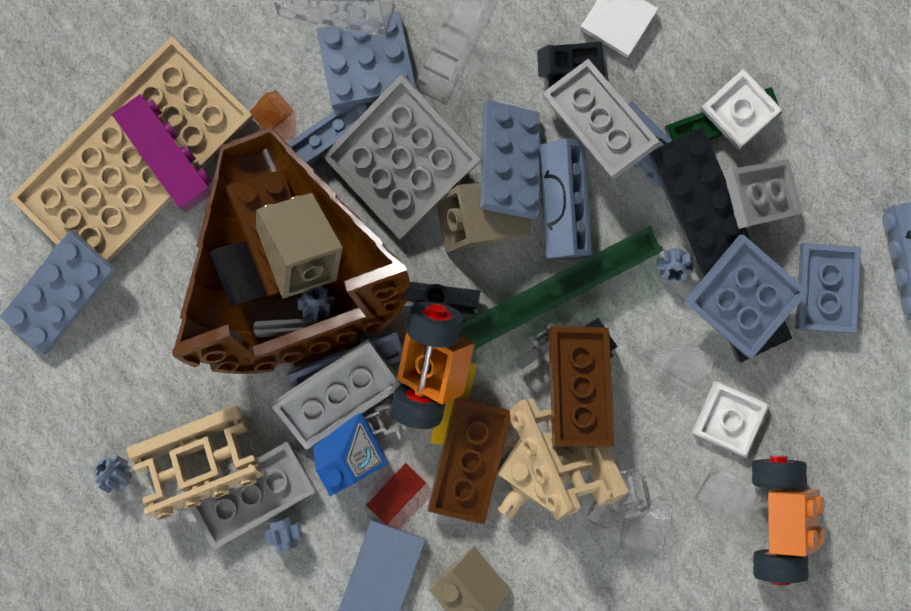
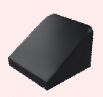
(554, 61)

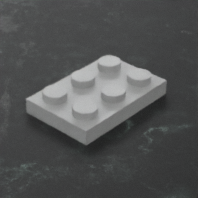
(763, 193)

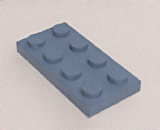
(510, 160)
(58, 292)

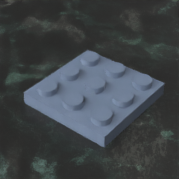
(363, 64)
(745, 296)

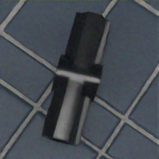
(461, 299)

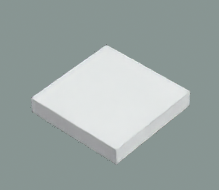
(619, 23)
(740, 109)
(730, 419)

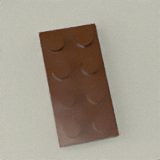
(246, 199)
(580, 387)
(469, 461)

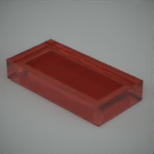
(396, 493)

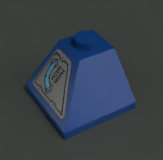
(348, 455)

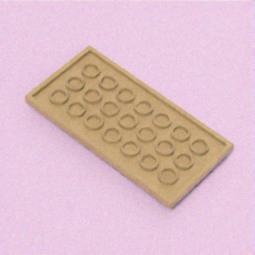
(98, 176)

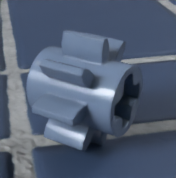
(675, 265)
(316, 303)
(112, 474)
(283, 534)

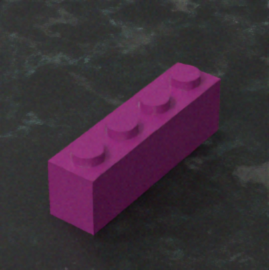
(163, 153)

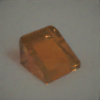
(271, 110)

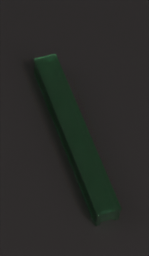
(561, 287)

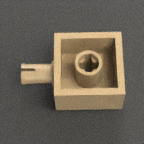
(519, 472)

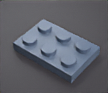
(832, 280)

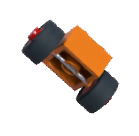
(431, 365)
(792, 520)

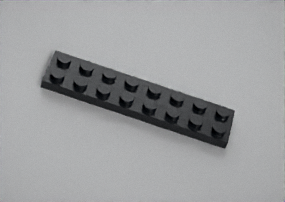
(703, 207)

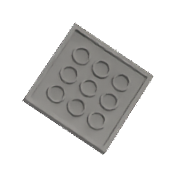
(402, 157)

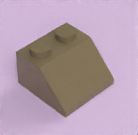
(469, 585)

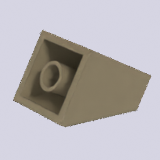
(469, 227)
(298, 244)

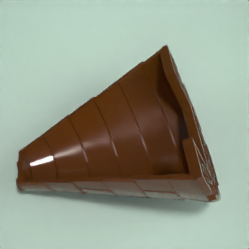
(365, 295)

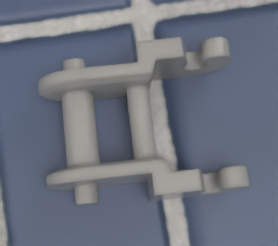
(377, 414)

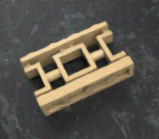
(187, 441)
(548, 468)

